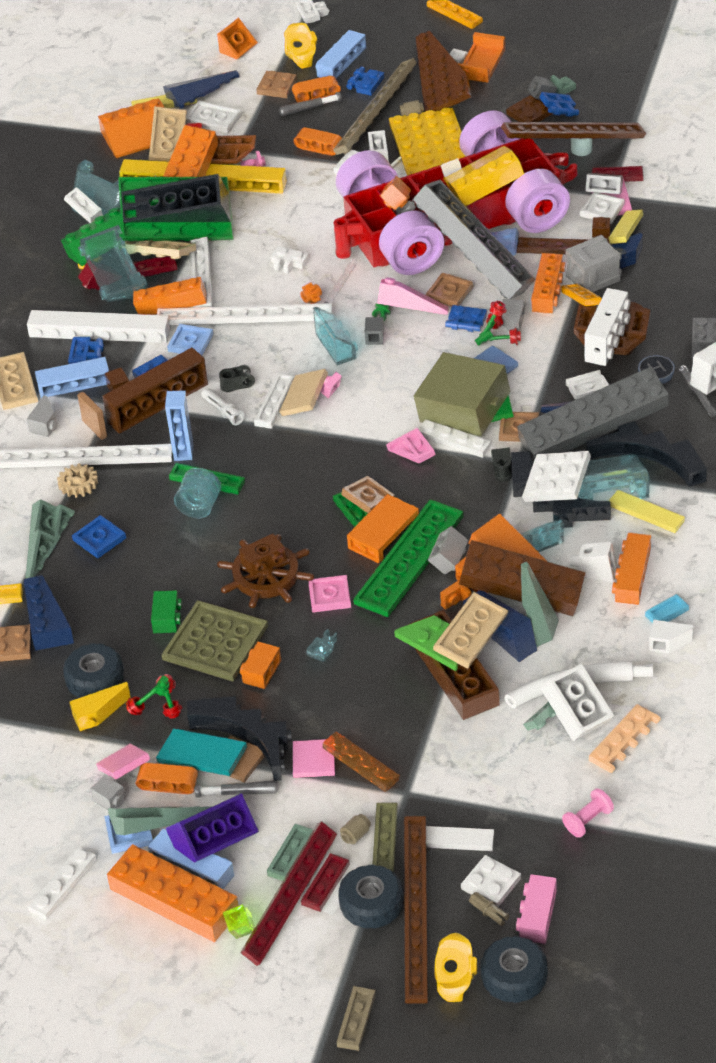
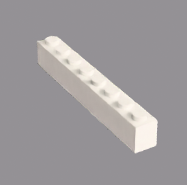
(99, 325)

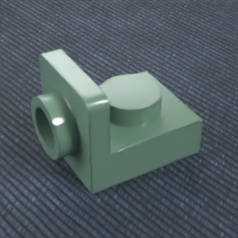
(563, 85)

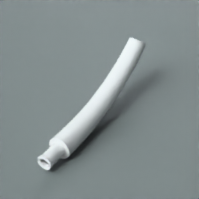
(598, 673)

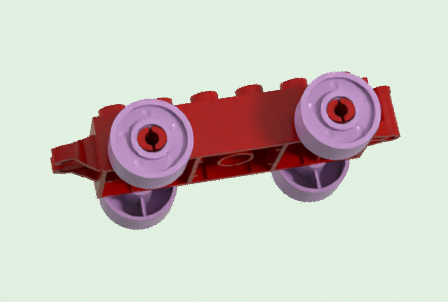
(413, 241)

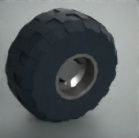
(92, 669)
(371, 896)
(514, 969)

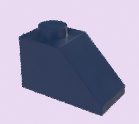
(630, 250)

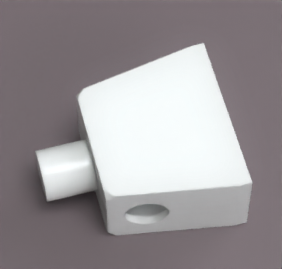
(596, 560)

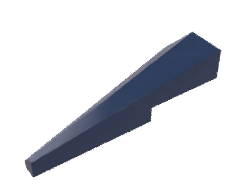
(192, 89)

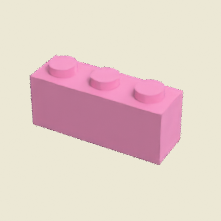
(537, 908)

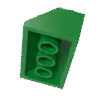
(72, 240)

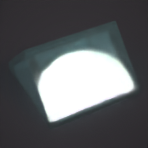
(545, 535)

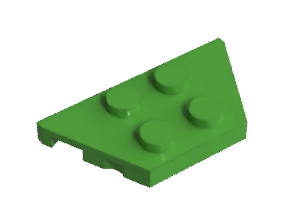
(424, 635)

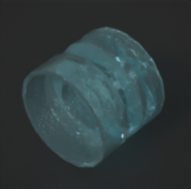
(197, 493)

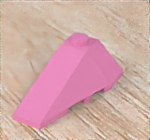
(401, 295)

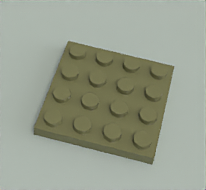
(214, 640)

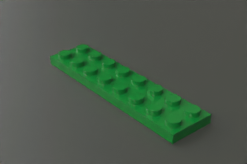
(406, 559)

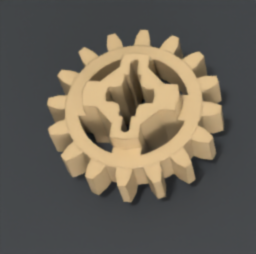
(77, 480)

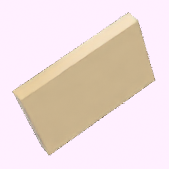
(303, 392)

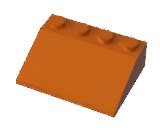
(129, 128)

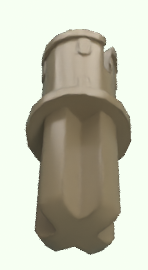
(488, 908)

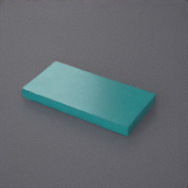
(201, 752)

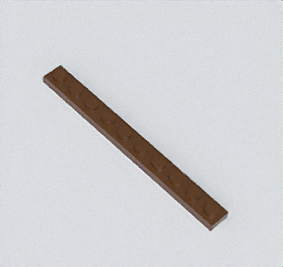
(572, 130)
(415, 910)

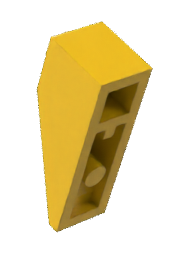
(96, 707)

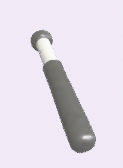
(305, 105)
(264, 787)

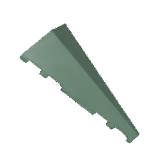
(45, 531)
(537, 607)
(136, 820)

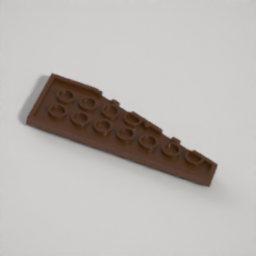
(441, 76)

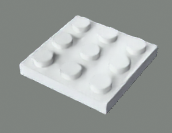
(556, 476)

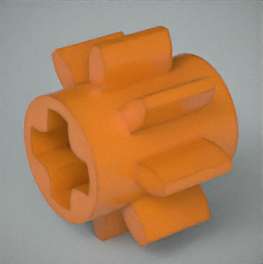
(311, 293)

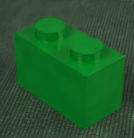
(166, 611)

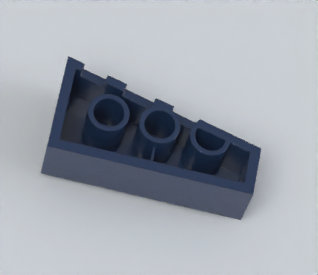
(46, 618)

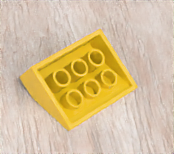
(484, 175)

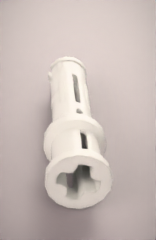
(226, 409)

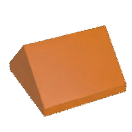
(235, 39)

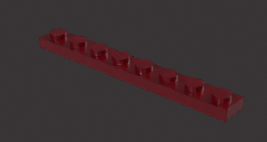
(288, 893)

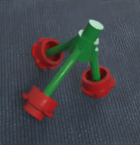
(494, 322)
(164, 687)

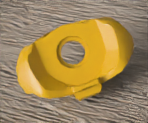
(303, 55)
(454, 984)

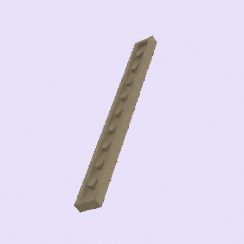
(373, 108)

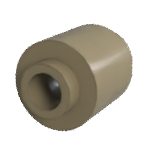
(411, 107)
(355, 829)

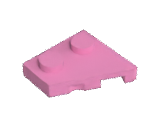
(412, 446)

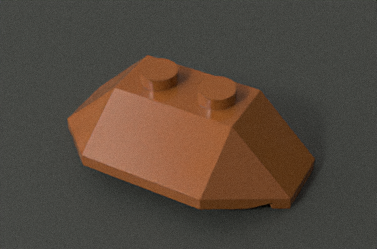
(233, 148)

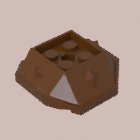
(634, 332)

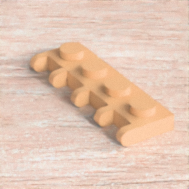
(622, 737)

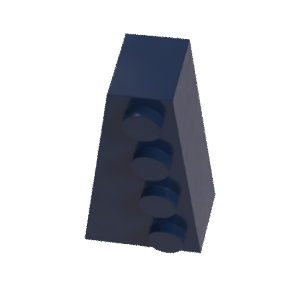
(515, 631)

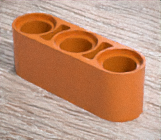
(315, 88)
(317, 141)
(166, 778)

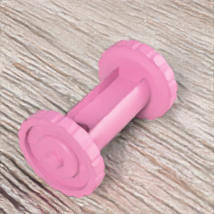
(600, 803)

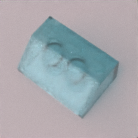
(334, 337)

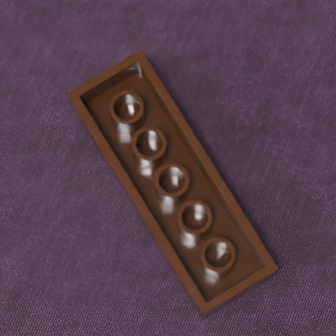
(147, 393)
(499, 573)
(467, 689)

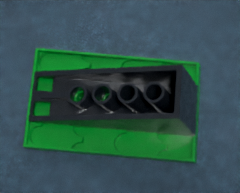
(175, 208)

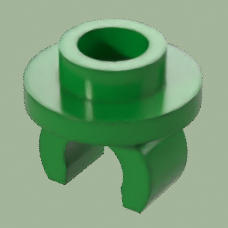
(381, 309)

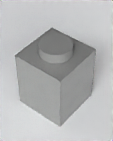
(108, 793)

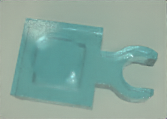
(321, 648)

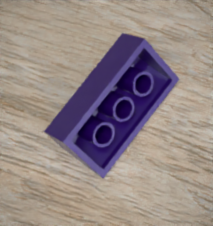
(213, 829)

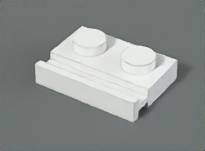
(586, 384)

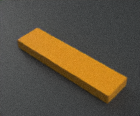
(455, 12)
(581, 294)

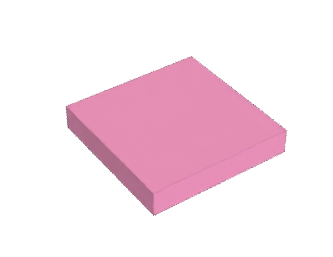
(329, 593)
(312, 759)
(123, 761)

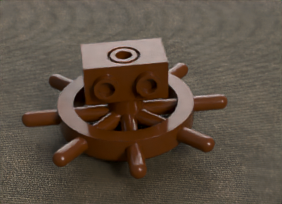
(263, 562)

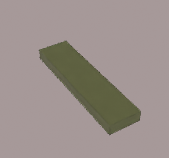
(385, 835)

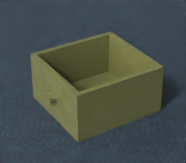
(462, 393)

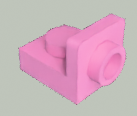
(260, 161)
(331, 384)

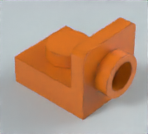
(454, 594)

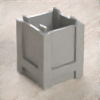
(593, 264)

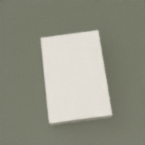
(213, 116)

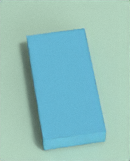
(667, 609)

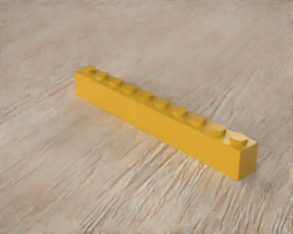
(239, 177)

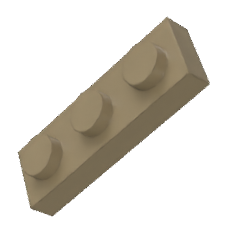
(356, 1018)

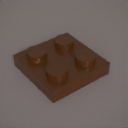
(528, 110)

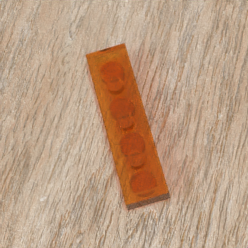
(360, 761)

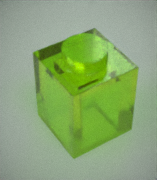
(239, 921)

